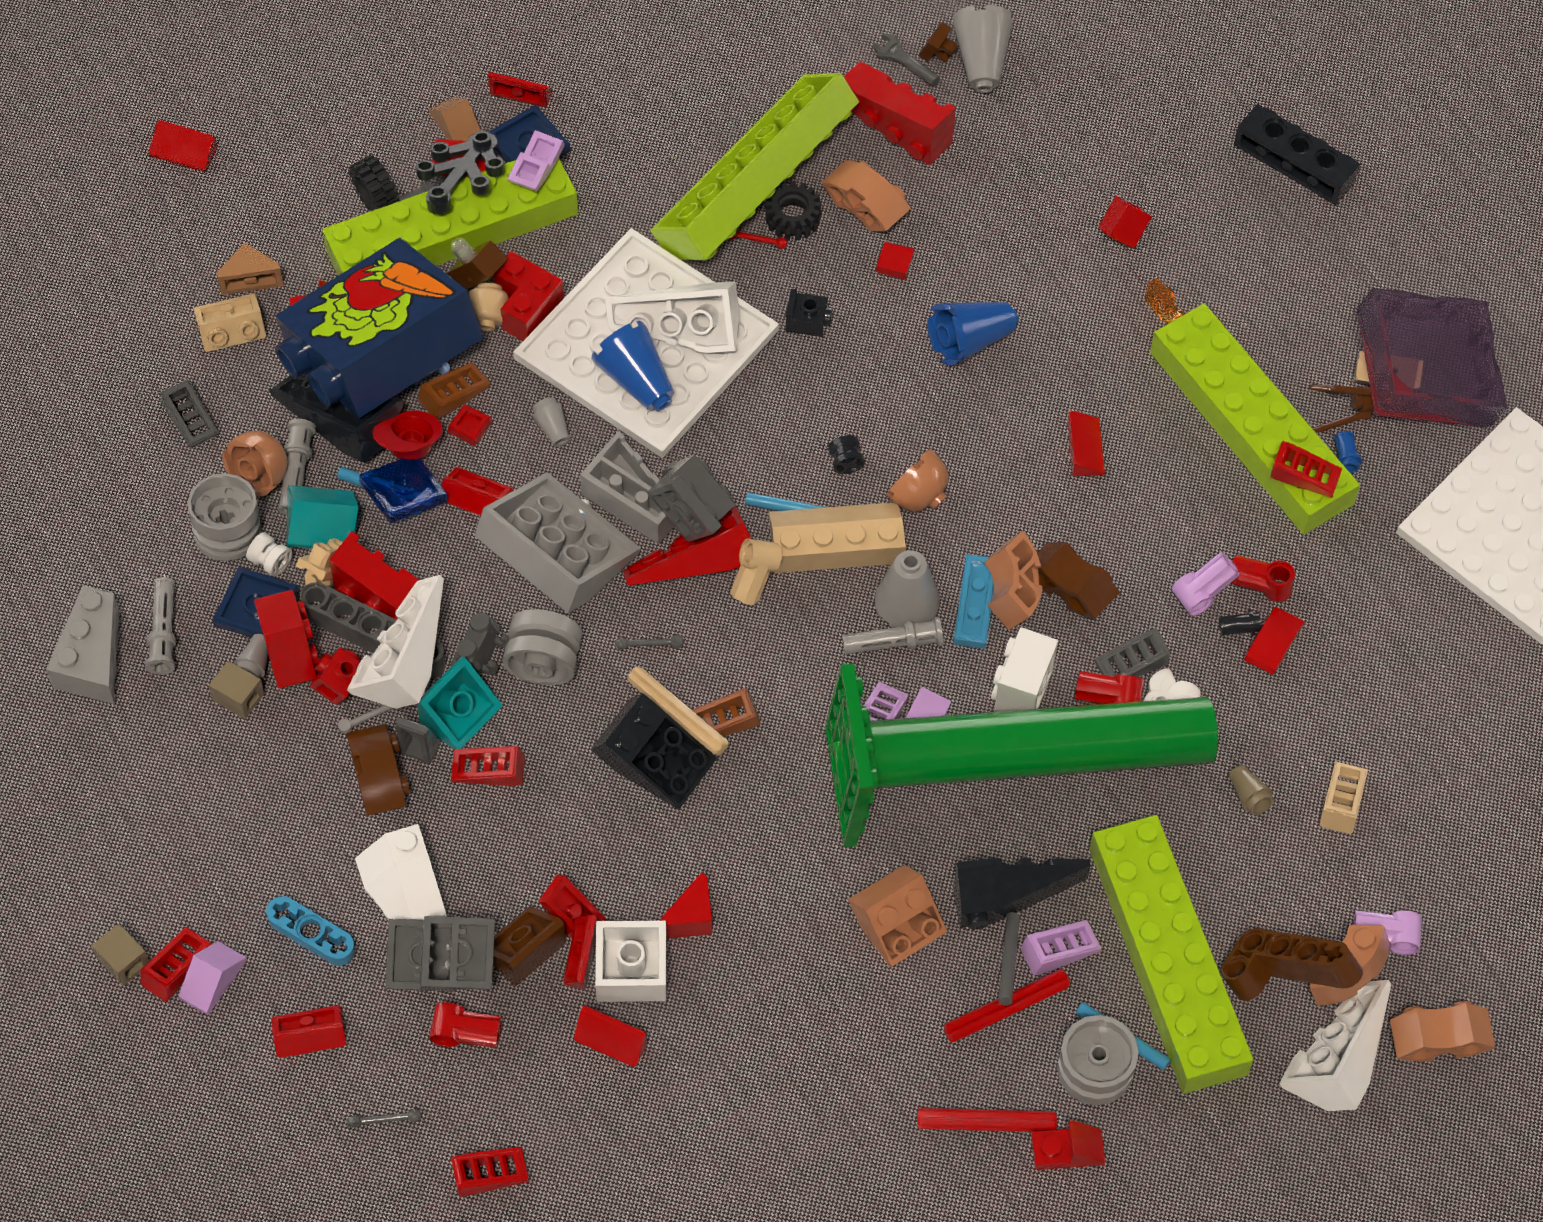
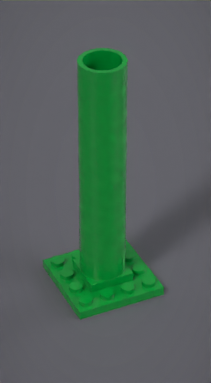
(1002, 744)

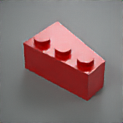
(368, 578)

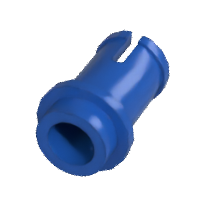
(1347, 451)

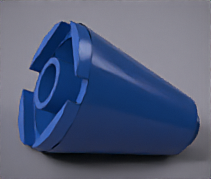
(968, 327)
(635, 365)

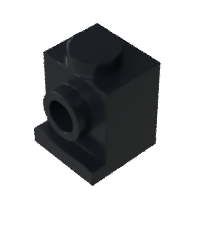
(807, 314)

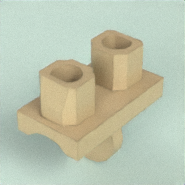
(318, 562)

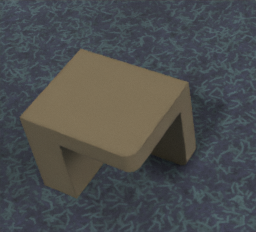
(236, 689)
(120, 954)

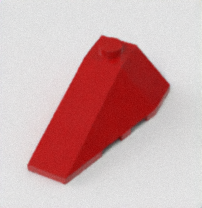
(693, 558)

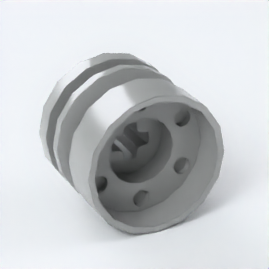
(224, 516)

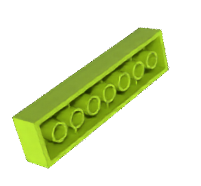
(755, 166)
(496, 216)
(1247, 412)
(1170, 954)

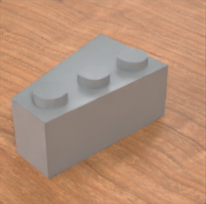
(619, 485)
(87, 647)

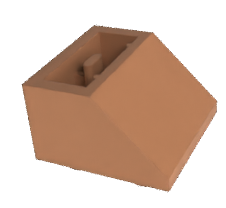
(898, 914)

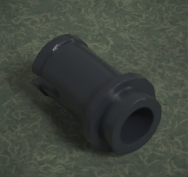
(1240, 623)

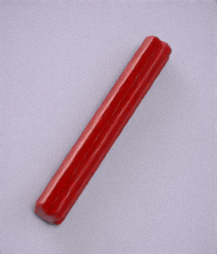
(994, 1011)
(986, 1120)

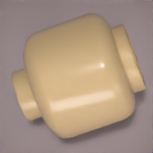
(487, 302)

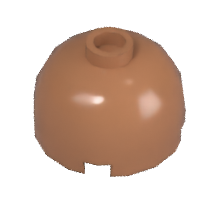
(256, 459)
(921, 484)

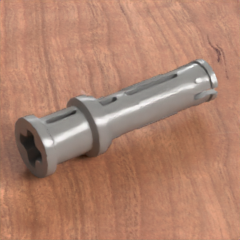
(297, 453)
(908, 635)
(161, 638)

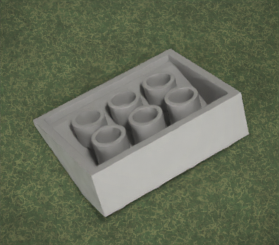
(553, 543)

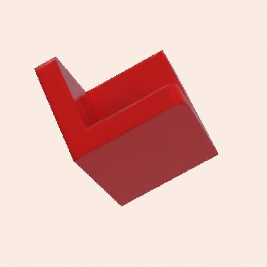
(1124, 221)

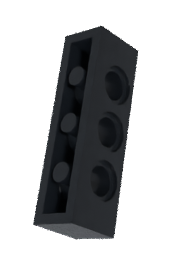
(1296, 154)

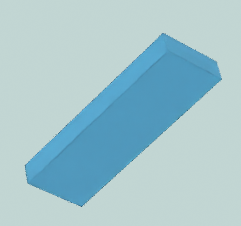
(973, 612)

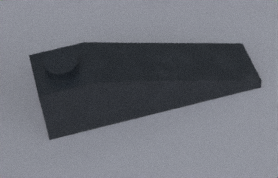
(336, 422)
(989, 890)

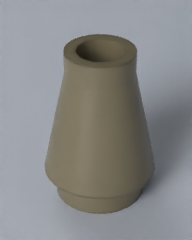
(1251, 791)

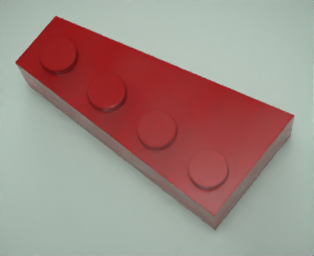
(900, 114)

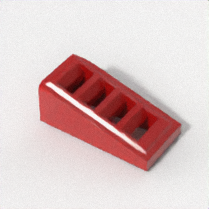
(1292, 476)
(502, 776)
(161, 980)
(480, 1185)

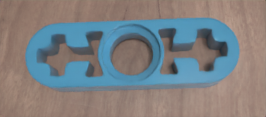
(285, 925)

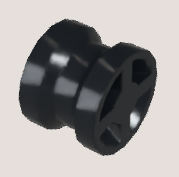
(846, 454)

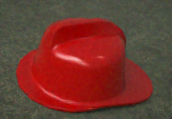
(408, 434)

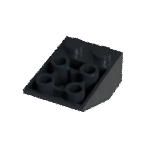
(653, 751)

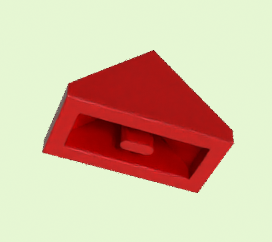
(690, 912)

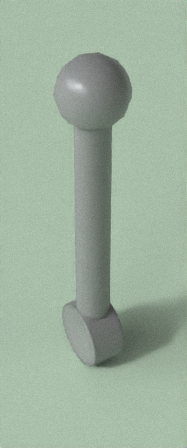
(346, 726)

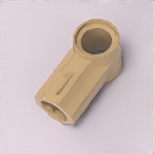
(756, 561)

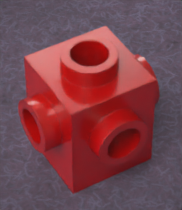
(335, 674)

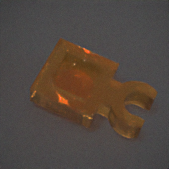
(1162, 301)

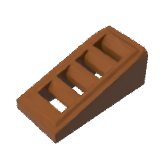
(439, 403)
(730, 702)

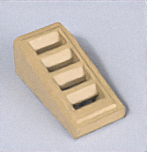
(1340, 816)

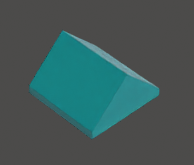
(319, 515)
(457, 705)

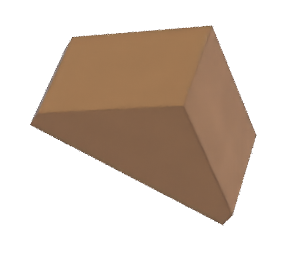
(455, 118)
(249, 271)

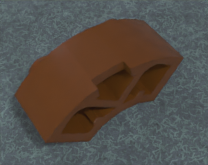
(1079, 583)
(377, 769)

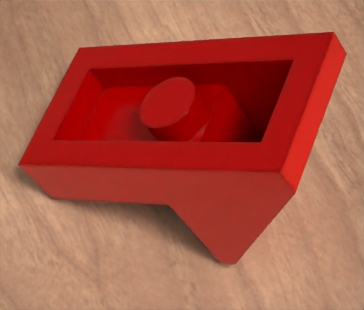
(567, 903)
(1068, 1148)

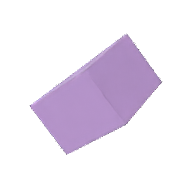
(210, 976)

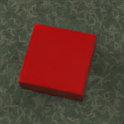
(895, 260)
(469, 425)

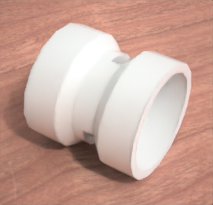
(270, 555)

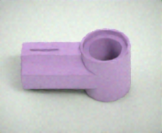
(1199, 588)
(1401, 927)

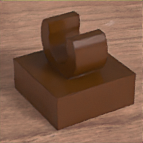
(939, 44)

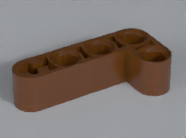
(1288, 956)

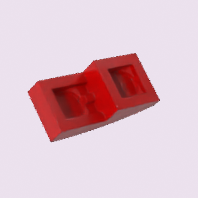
(1274, 640)

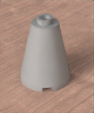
(983, 44)
(907, 591)

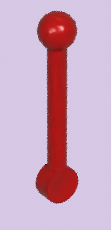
(780, 242)

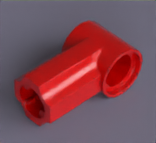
(1260, 577)
(1108, 689)
(455, 1025)

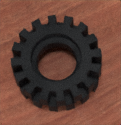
(373, 183)
(793, 225)

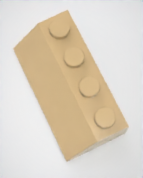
(838, 536)

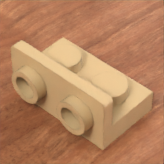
(230, 322)

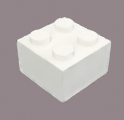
(1024, 672)
(630, 961)

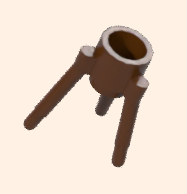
(1360, 399)

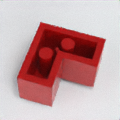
(531, 294)
(286, 636)

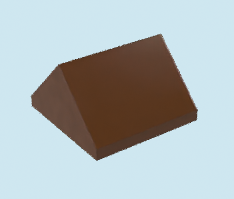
(527, 943)

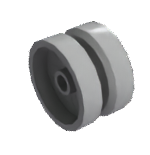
(542, 647)
(1097, 1060)

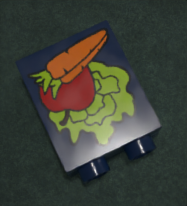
(376, 328)

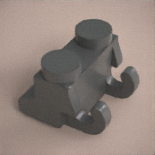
(480, 644)

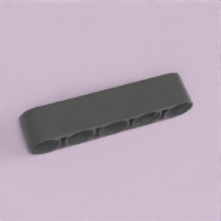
(356, 626)

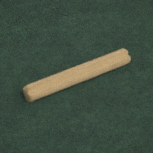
(678, 711)

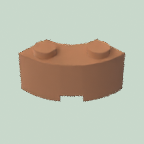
(866, 195)
(1015, 580)
(1370, 948)
(1428, 1033)

